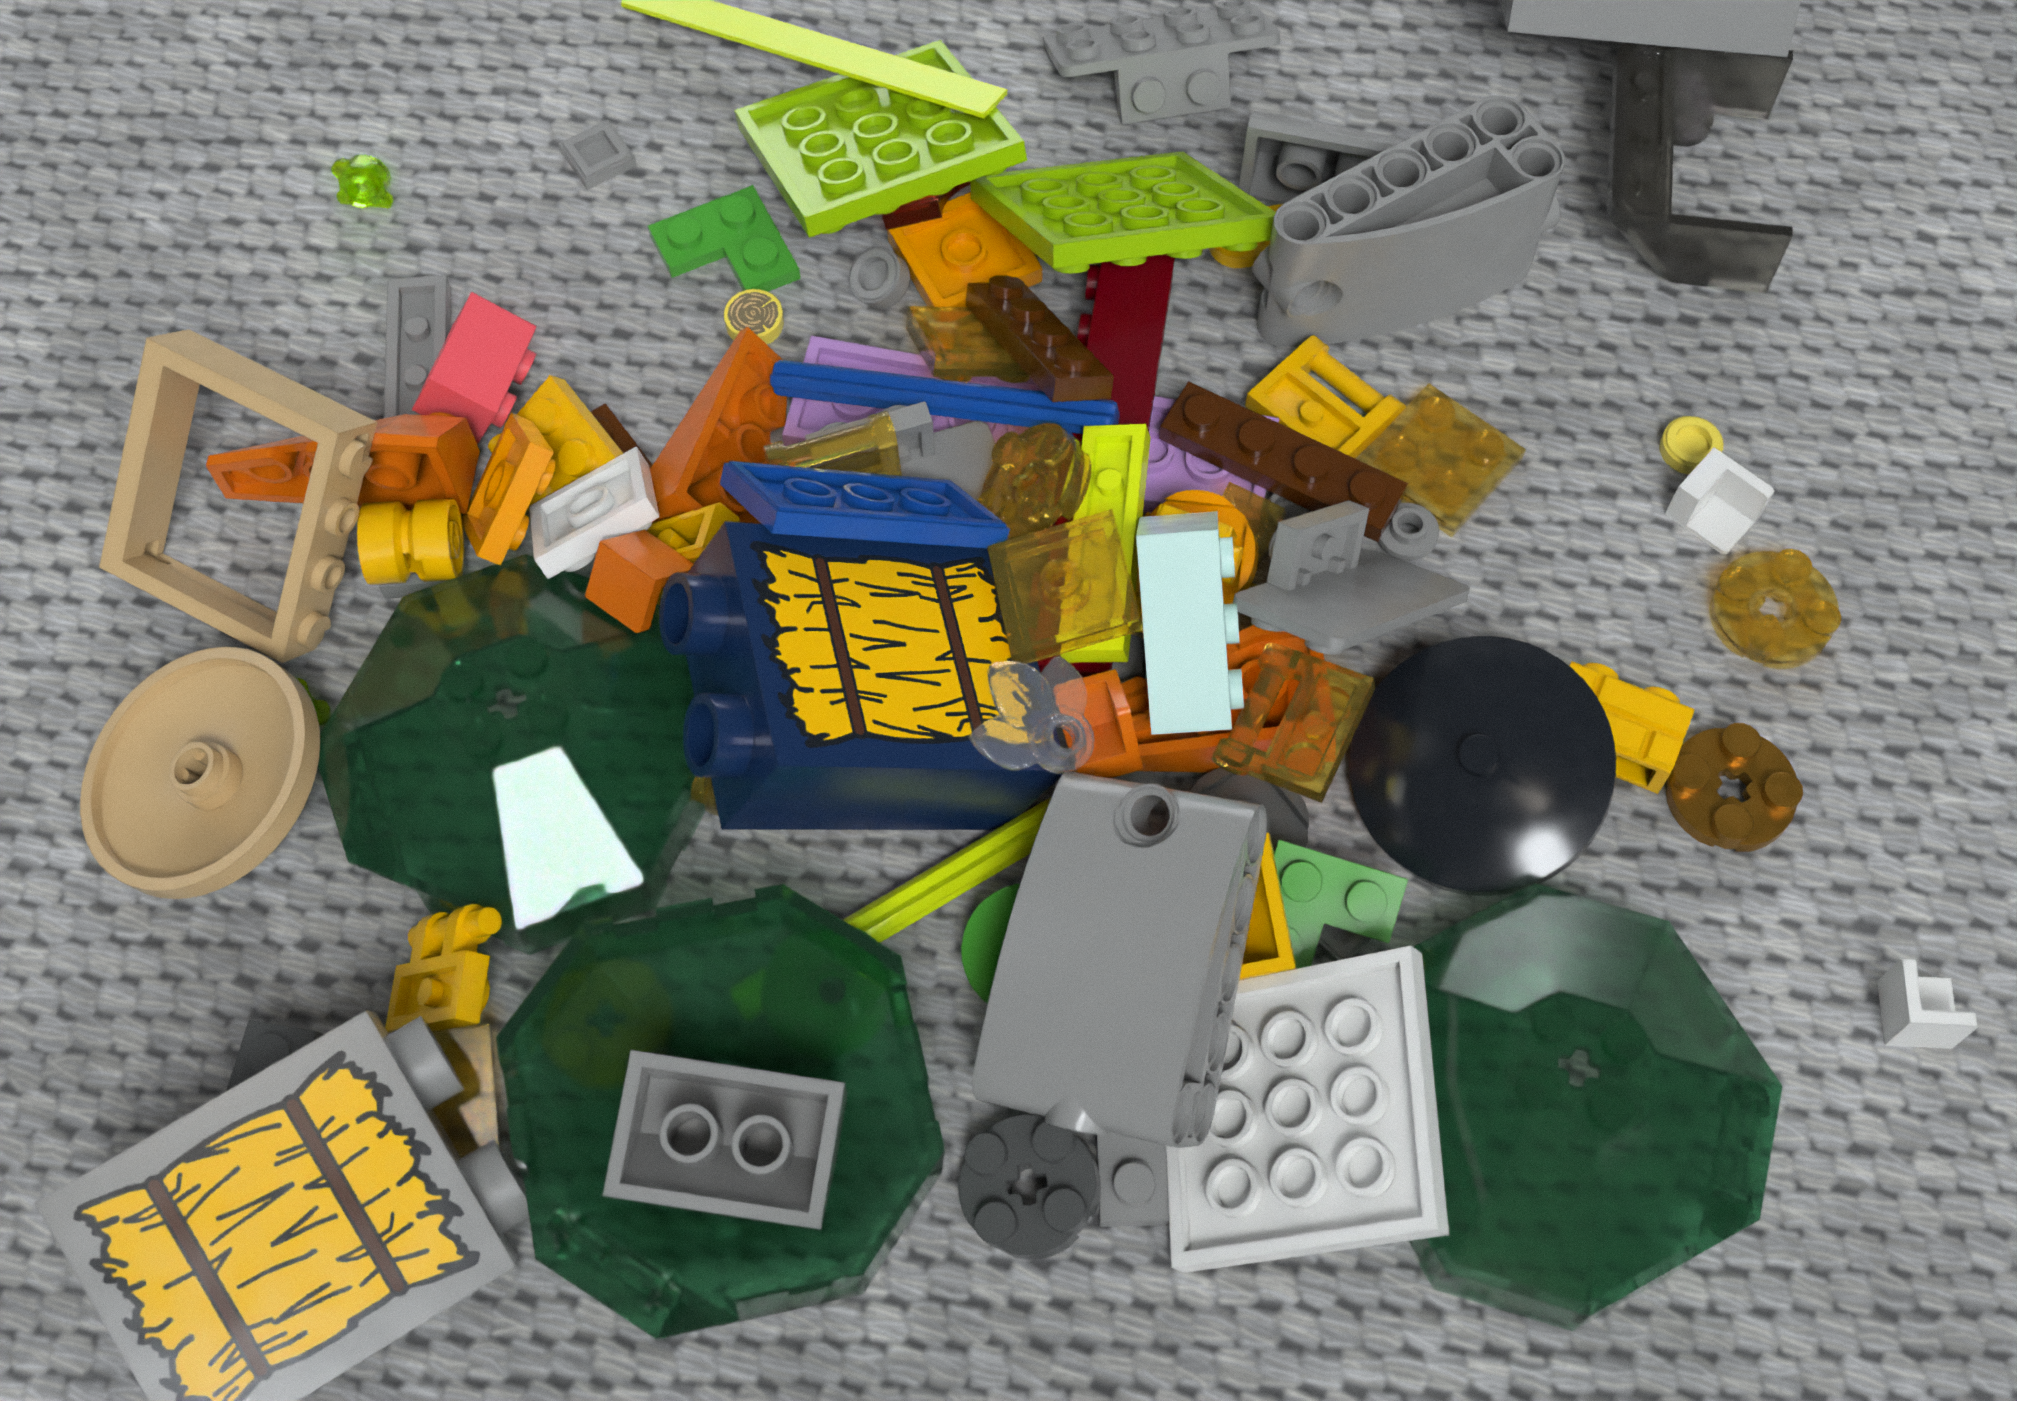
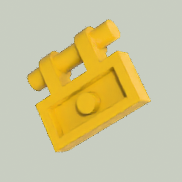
(570, 431)
(445, 972)

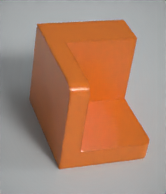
(631, 575)
(1114, 733)

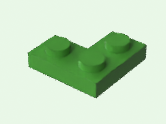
(728, 228)
(1335, 893)

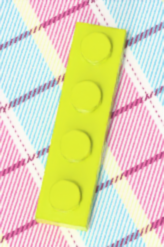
(1117, 483)

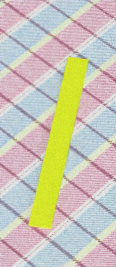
(827, 53)

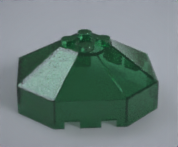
(531, 814)
(736, 986)
(1600, 1187)

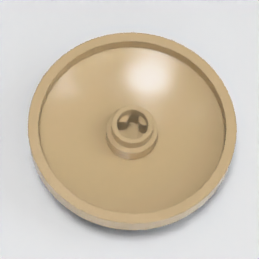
(200, 773)

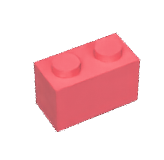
(478, 365)

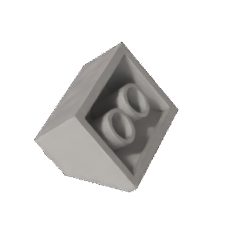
(1295, 155)
(726, 1140)

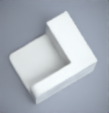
(1719, 501)
(1920, 1009)

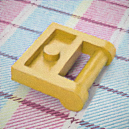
(1314, 410)

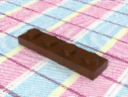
(1038, 340)
(1278, 457)

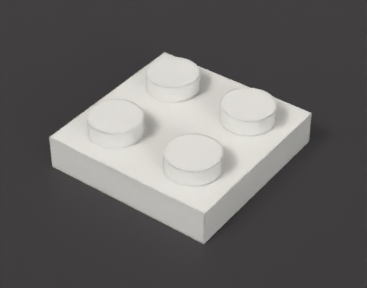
(591, 509)

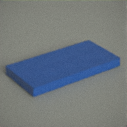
(861, 505)

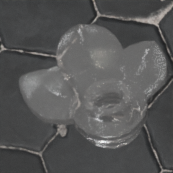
(1028, 713)

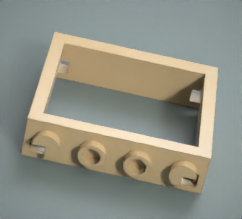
(151, 469)

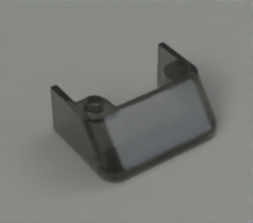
(1669, 100)

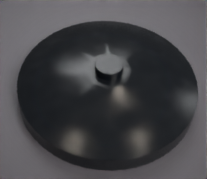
(1483, 765)

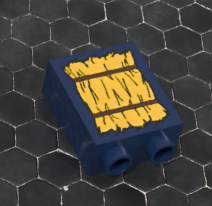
(843, 683)

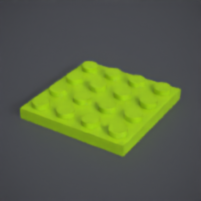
(866, 150)
(1123, 210)

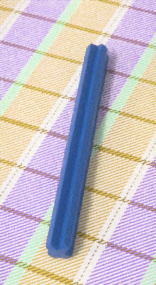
(941, 396)

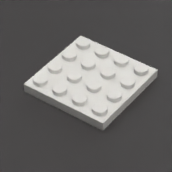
(1316, 1121)

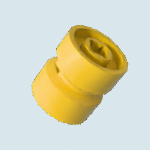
(405, 541)

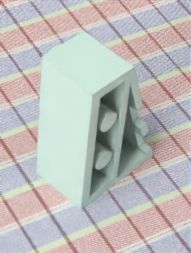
(1187, 623)

